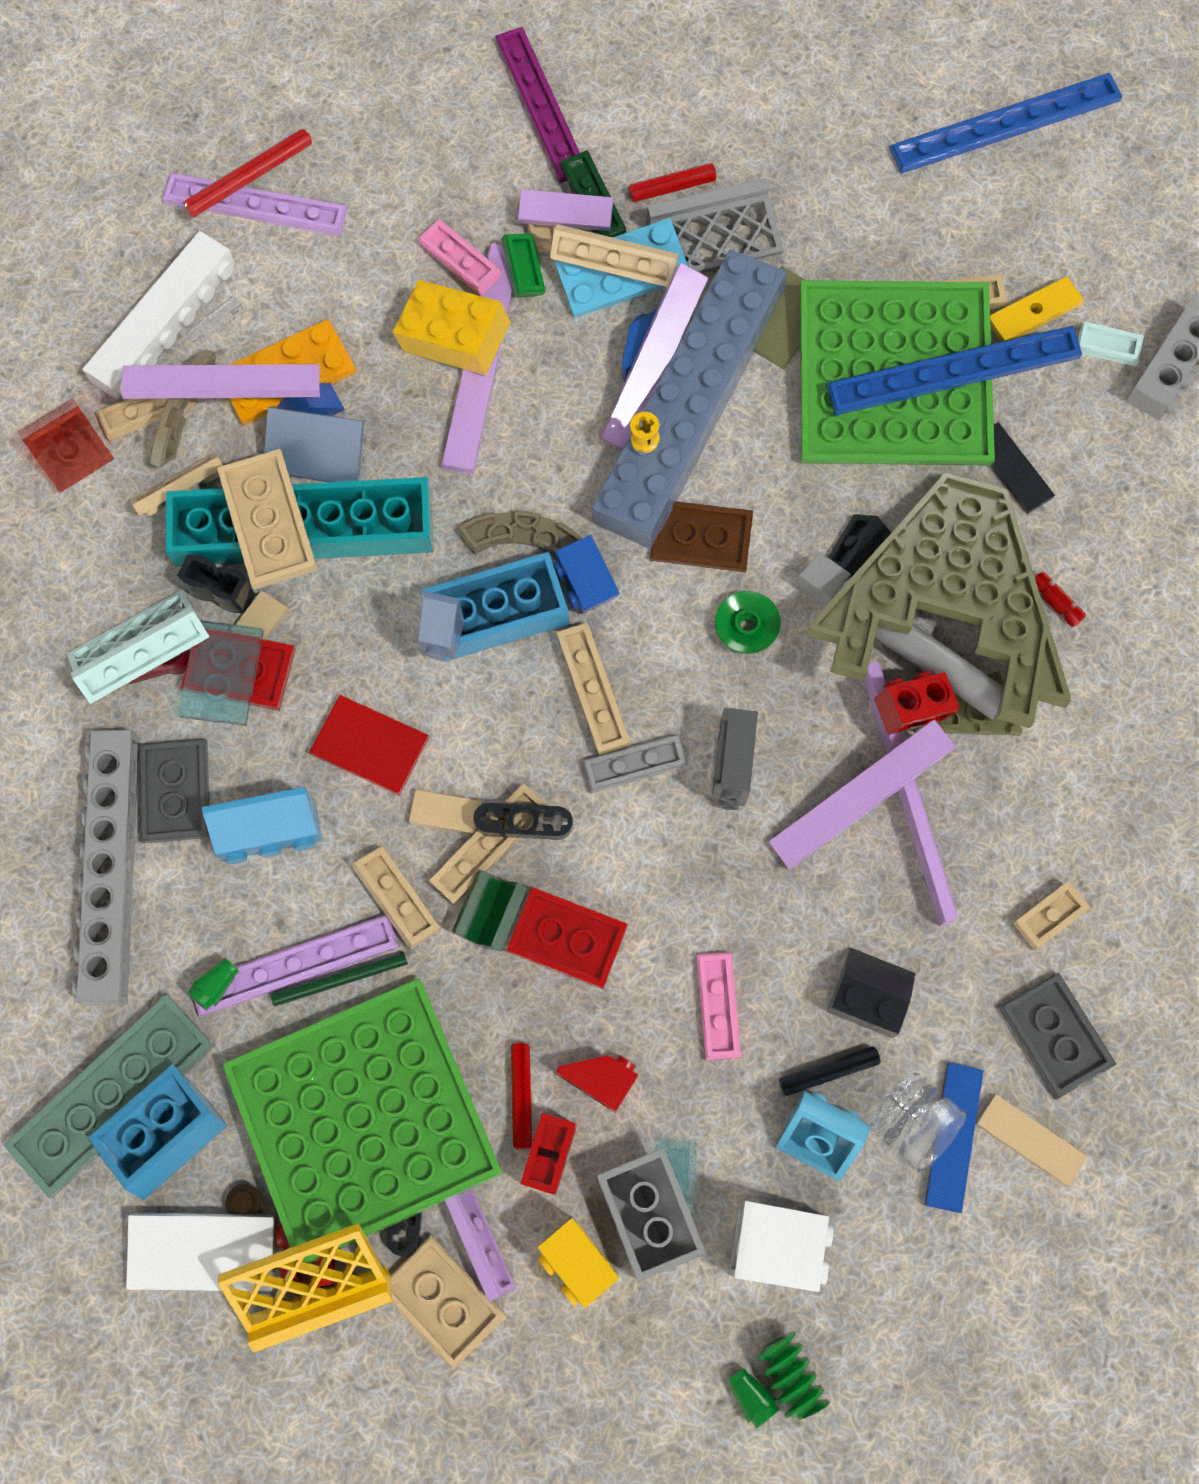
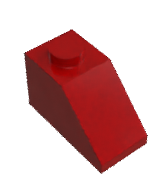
(602, 1079)

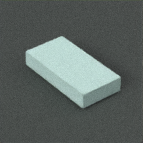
(1110, 343)

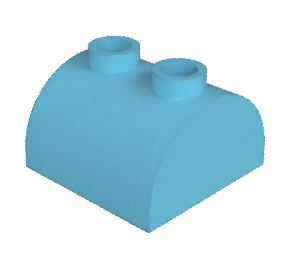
(823, 1135)

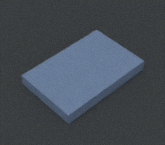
(316, 444)

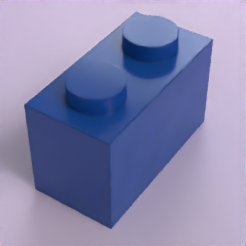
(585, 575)

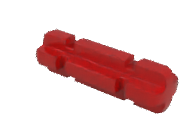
(1059, 600)

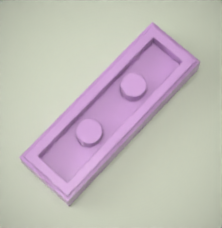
(565, 210)
(480, 1245)

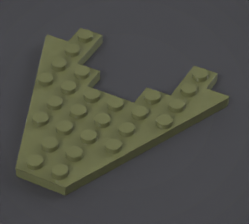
(963, 561)

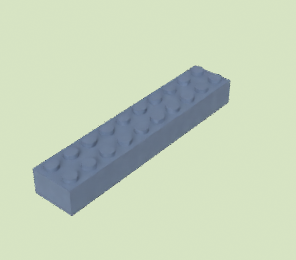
(691, 398)

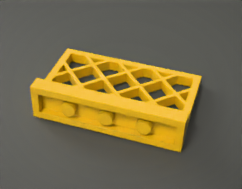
(317, 1305)

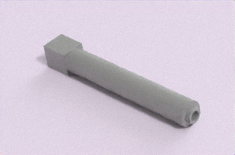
(822, 582)

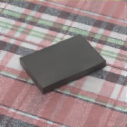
(173, 790)
(1057, 1036)

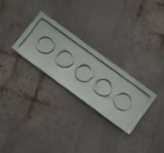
(56, 1140)

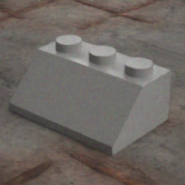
(651, 1215)

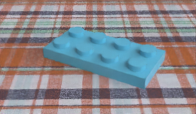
(595, 290)

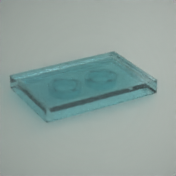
(222, 674)

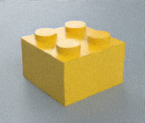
(577, 1263)

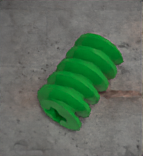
(792, 1378)

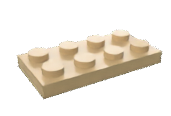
(267, 519)

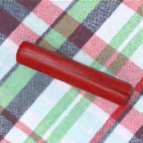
(672, 182)
(521, 1096)

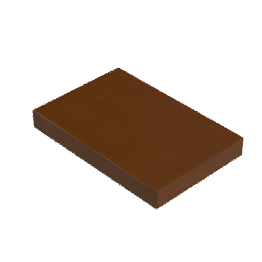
(705, 537)

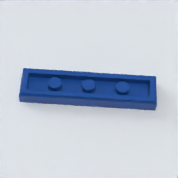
(950, 1170)

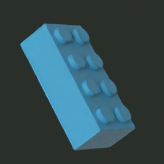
(507, 603)

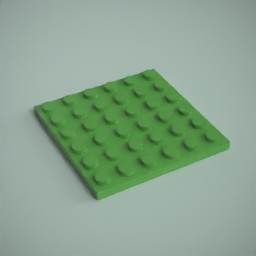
(880, 326)
(361, 1118)

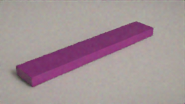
(537, 98)

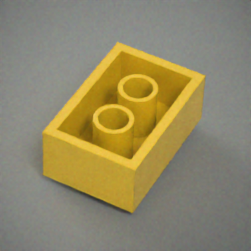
(452, 327)

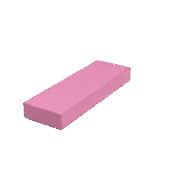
(460, 257)
(718, 1006)

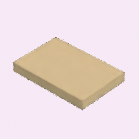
(443, 1302)

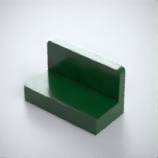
(489, 911)

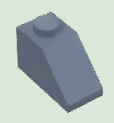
(440, 626)

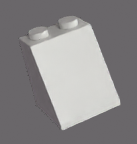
(781, 1246)

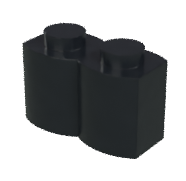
(216, 583)

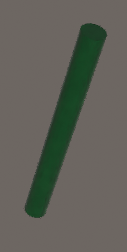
(339, 979)

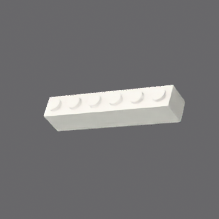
(161, 312)

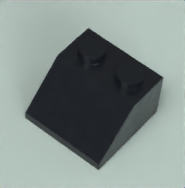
(872, 993)

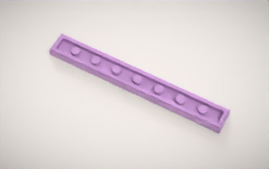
(475, 389)
(915, 815)

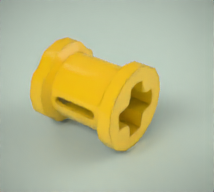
(651, 426)

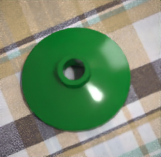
(747, 607)

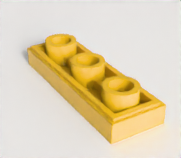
(1048, 302)

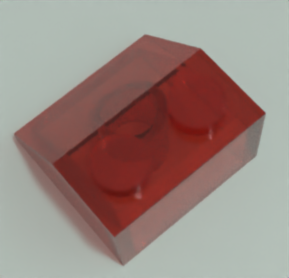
(65, 445)

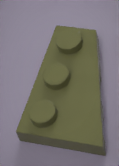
(971, 721)

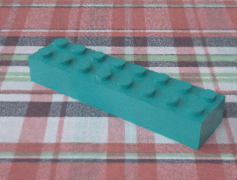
(337, 516)

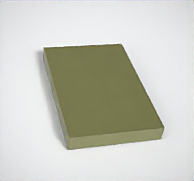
(782, 333)

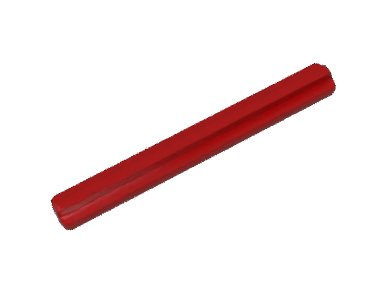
(247, 173)

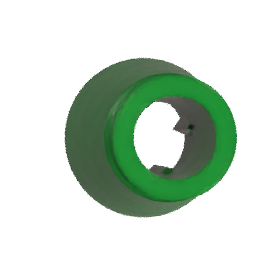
(212, 984)
(753, 1398)

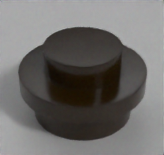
(243, 1200)

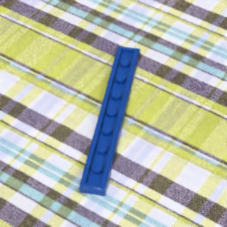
(1005, 123)
(954, 370)

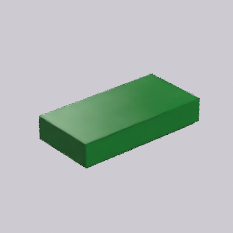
(523, 265)

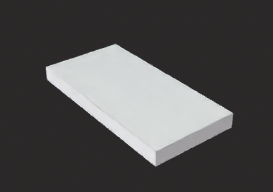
(193, 1249)

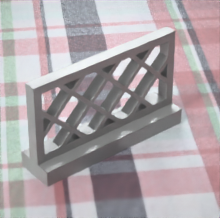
(715, 203)

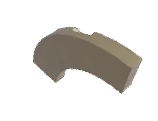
(172, 421)
(517, 528)

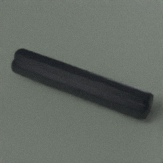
(829, 1071)

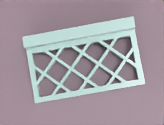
(133, 657)

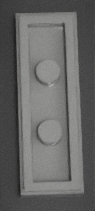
(635, 763)

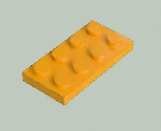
(311, 346)

